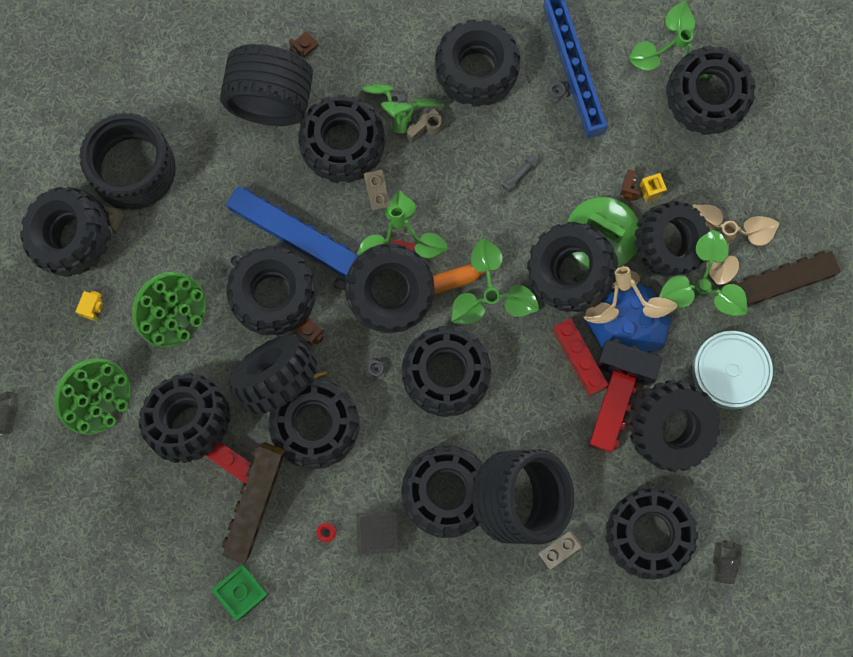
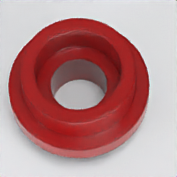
(321, 528)

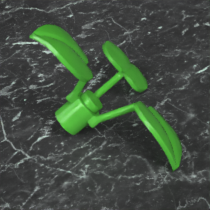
(679, 20)
(396, 109)
(400, 209)
(732, 297)
(518, 302)

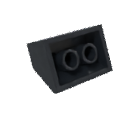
(629, 361)

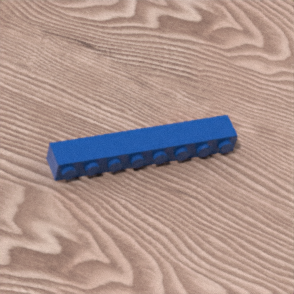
(575, 68)
(291, 230)

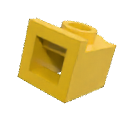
(652, 187)
(90, 305)

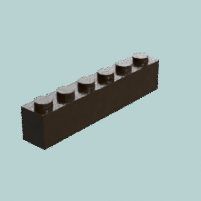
(789, 277)
(253, 503)

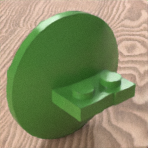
(614, 221)
(167, 307)
(90, 395)

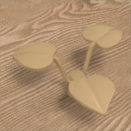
(759, 232)
(625, 279)

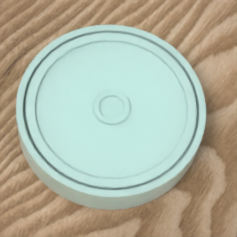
(732, 369)

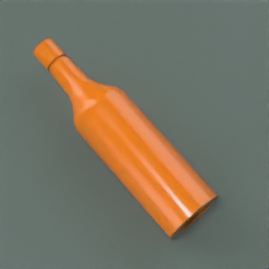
(456, 278)

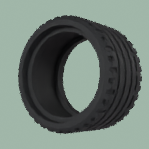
(266, 85)
(112, 131)
(551, 496)

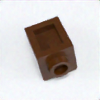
(303, 45)
(628, 187)
(310, 332)

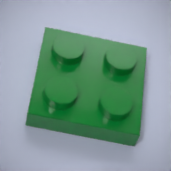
(239, 592)

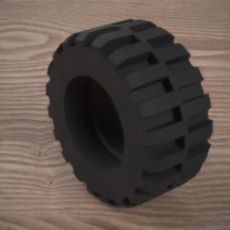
(651, 238)

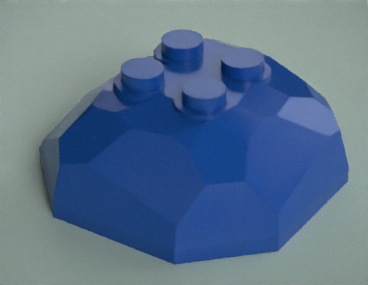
(631, 324)

